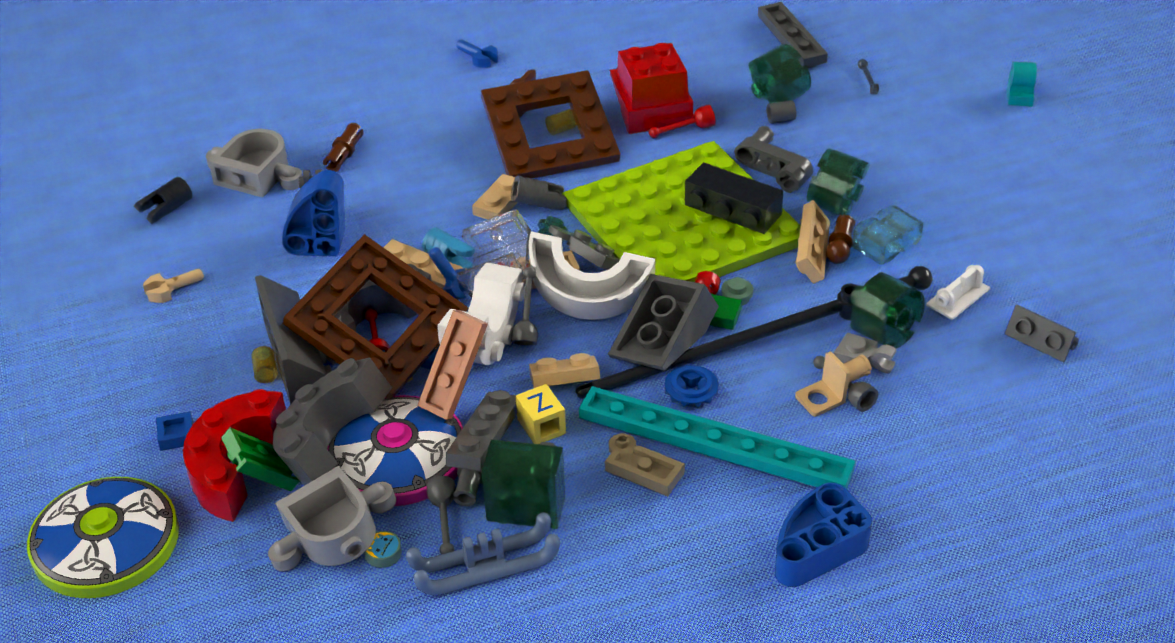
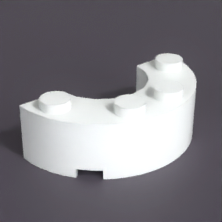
(586, 294)
(496, 303)

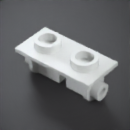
(960, 293)

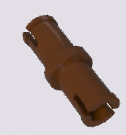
(343, 147)

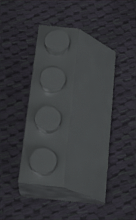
(296, 358)

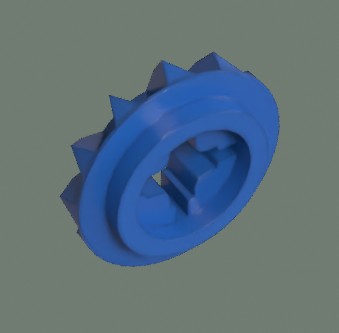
(691, 376)

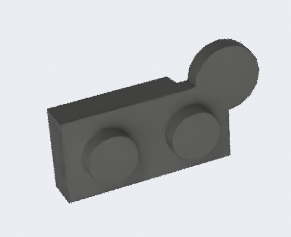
(581, 243)

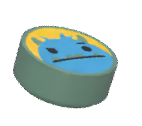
(384, 550)

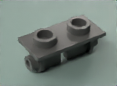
(1041, 333)

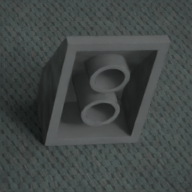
(664, 322)

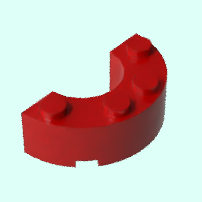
(209, 469)

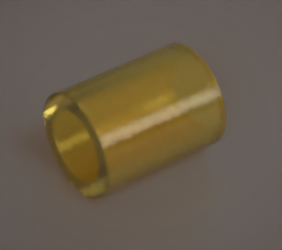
(560, 122)
(264, 364)

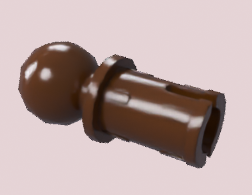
(841, 240)

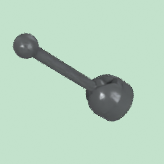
(524, 331)
(860, 394)
(440, 493)

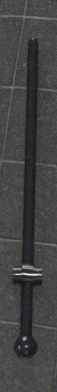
(918, 277)

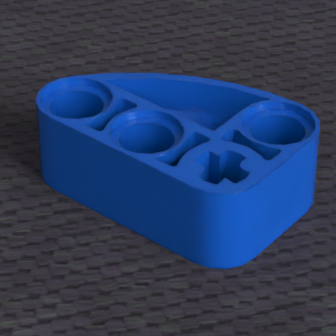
(316, 217)
(821, 534)

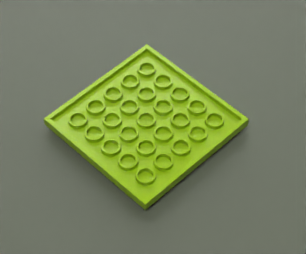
(648, 217)

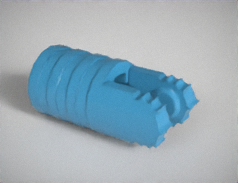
(451, 247)

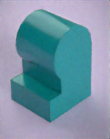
(1021, 84)

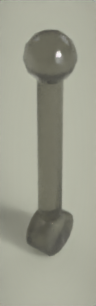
(874, 88)

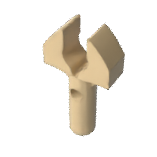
(159, 288)

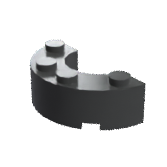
(322, 411)

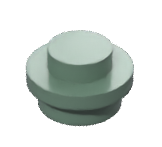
(738, 289)

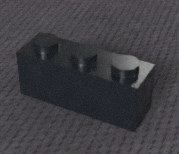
(733, 197)

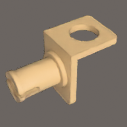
(834, 383)

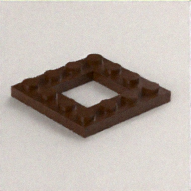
(578, 90)
(364, 261)

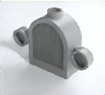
(253, 163)
(329, 520)

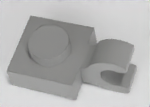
(855, 345)

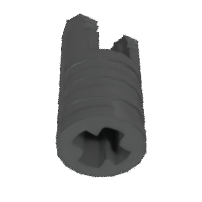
(538, 193)

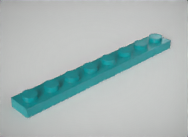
(716, 439)

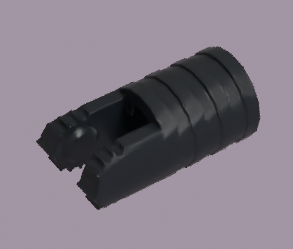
(166, 197)

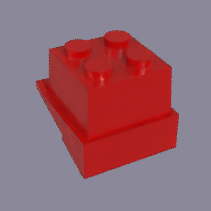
(651, 87)

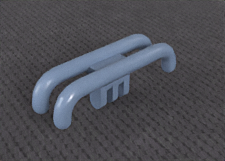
(484, 560)

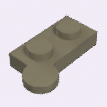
(642, 465)

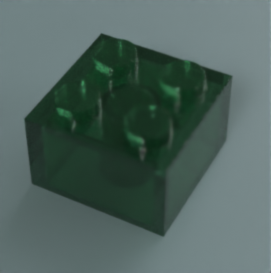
(523, 482)

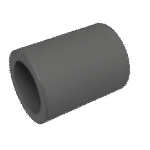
(781, 111)

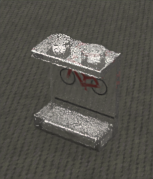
(496, 241)

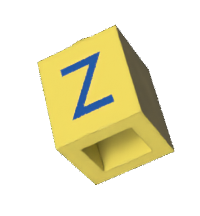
(541, 414)

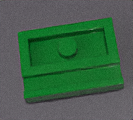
(258, 459)

